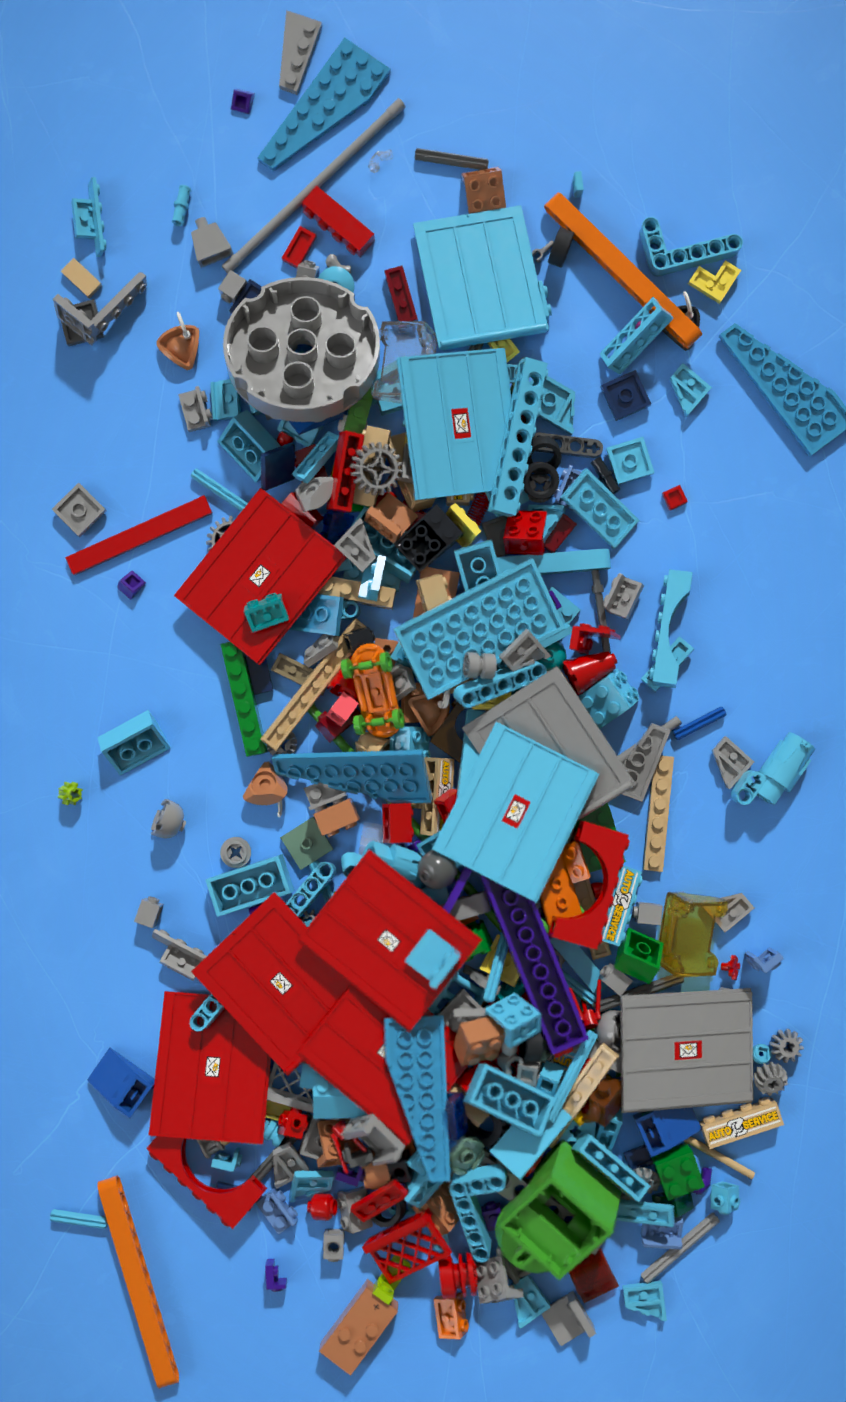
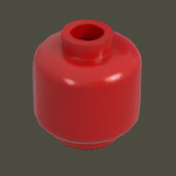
(322, 1207)

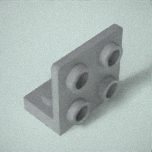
(321, 794)
(493, 1282)
(568, 1319)

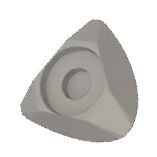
(314, 493)

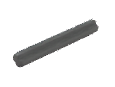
(451, 159)

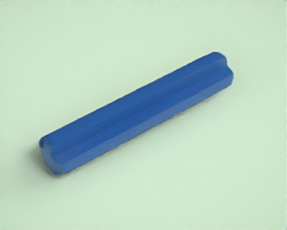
(699, 723)

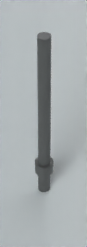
(597, 589)

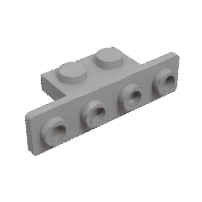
(178, 955)

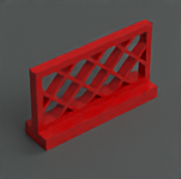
(402, 1230)

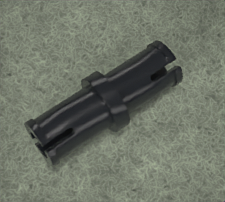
(605, 475)

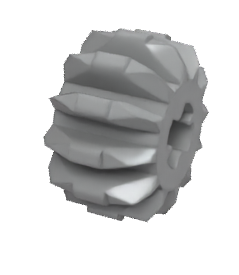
(793, 1046)
(770, 1078)

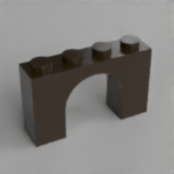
(446, 736)

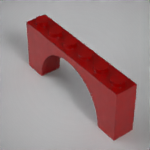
(588, 926)
(227, 1203)

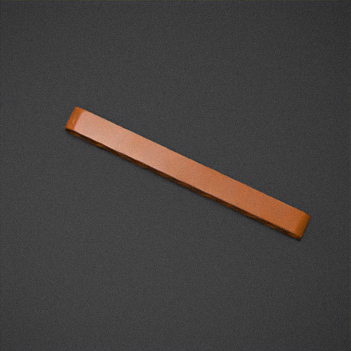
(620, 267)
(138, 1282)

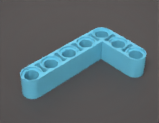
(684, 253)
(493, 689)
(463, 1192)

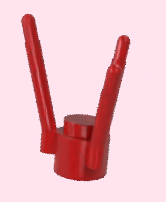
(588, 1017)
(337, 1130)

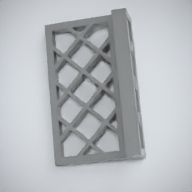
(289, 1098)

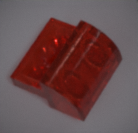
(593, 1276)

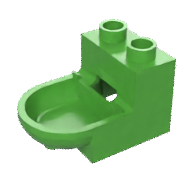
(537, 1237)

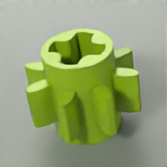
(70, 793)

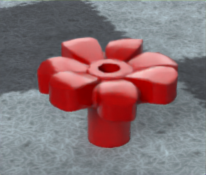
(732, 967)

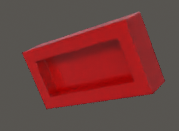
(299, 247)

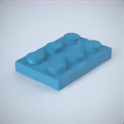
(321, 616)

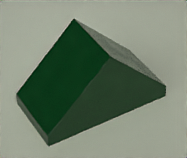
(681, 1204)

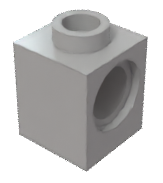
(231, 287)
(149, 912)
(647, 913)
(614, 979)
(529, 1072)
(333, 1236)

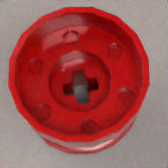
(457, 1276)

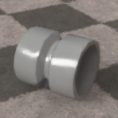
(479, 665)

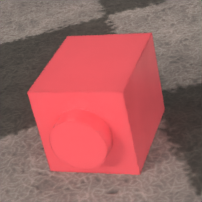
(342, 708)

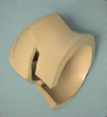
(369, 742)

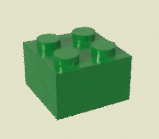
(639, 956)
(677, 1171)

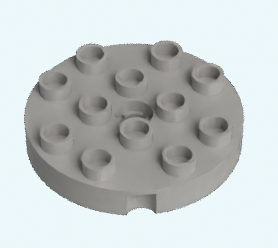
(311, 384)

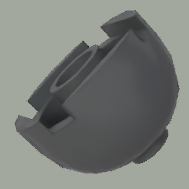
(436, 870)

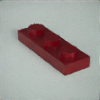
(400, 294)

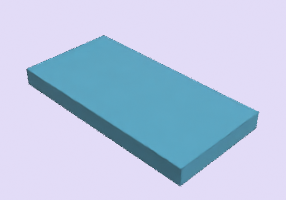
(599, 508)
(520, 1149)

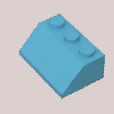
(246, 441)
(133, 742)
(332, 1103)

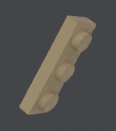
(292, 670)

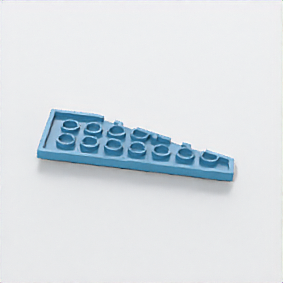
(381, 774)

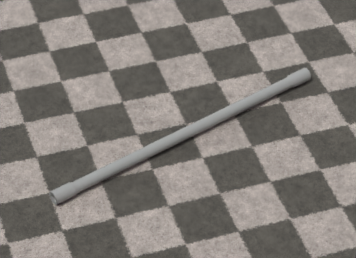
(390, 113)

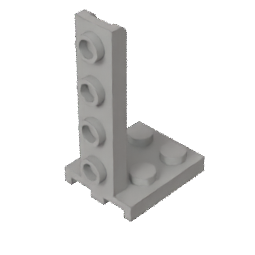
(89, 329)

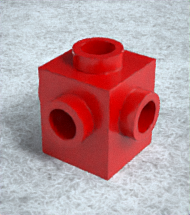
(292, 1123)

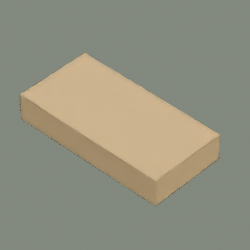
(81, 278)

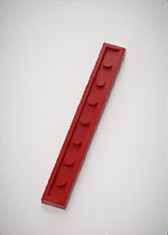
(139, 535)

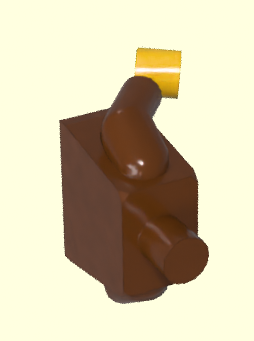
(603, 1103)

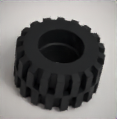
(488, 1138)

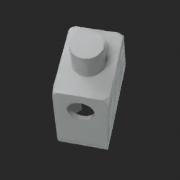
(209, 243)

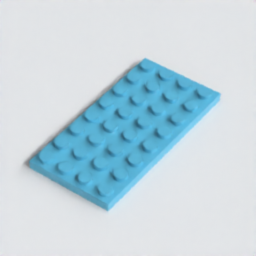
(478, 622)

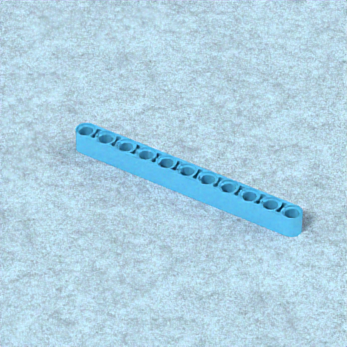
(309, 895)

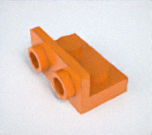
(575, 862)
(451, 1317)

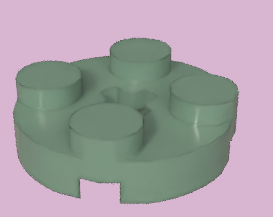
(457, 1157)

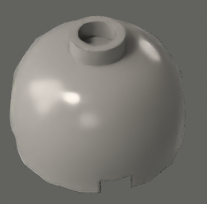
(168, 820)
(610, 1029)

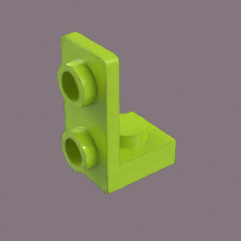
(382, 1288)

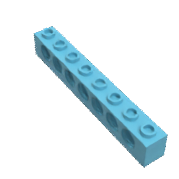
(537, 371)

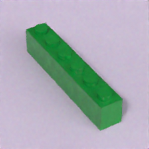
(244, 699)

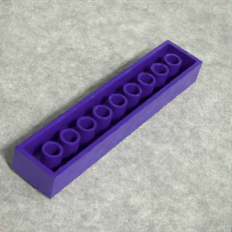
(537, 966)

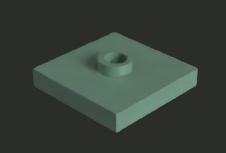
(306, 843)

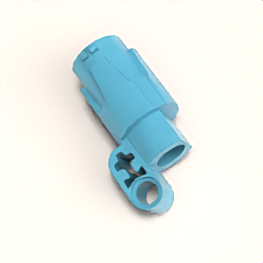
(778, 772)
(398, 857)

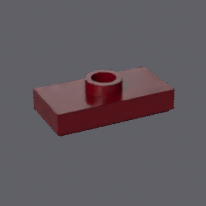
(559, 533)

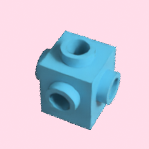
(724, 1197)

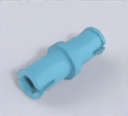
(181, 205)

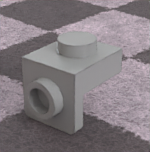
(307, 269)

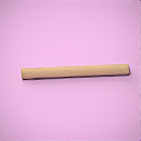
(720, 1157)

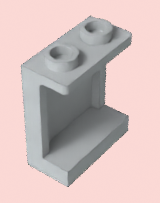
(377, 1137)

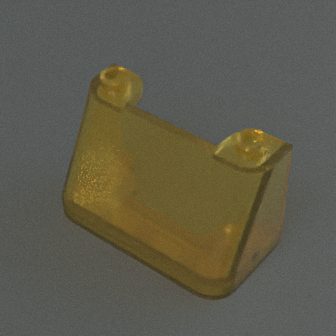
(688, 933)

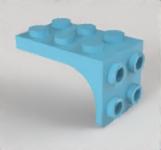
(609, 698)

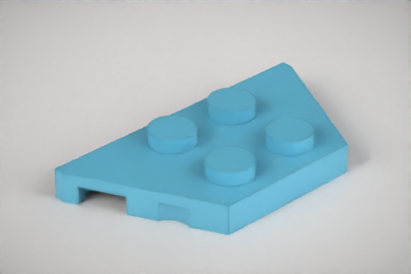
(556, 405)

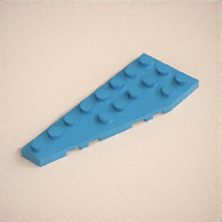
(338, 90)
(803, 404)
(419, 1078)

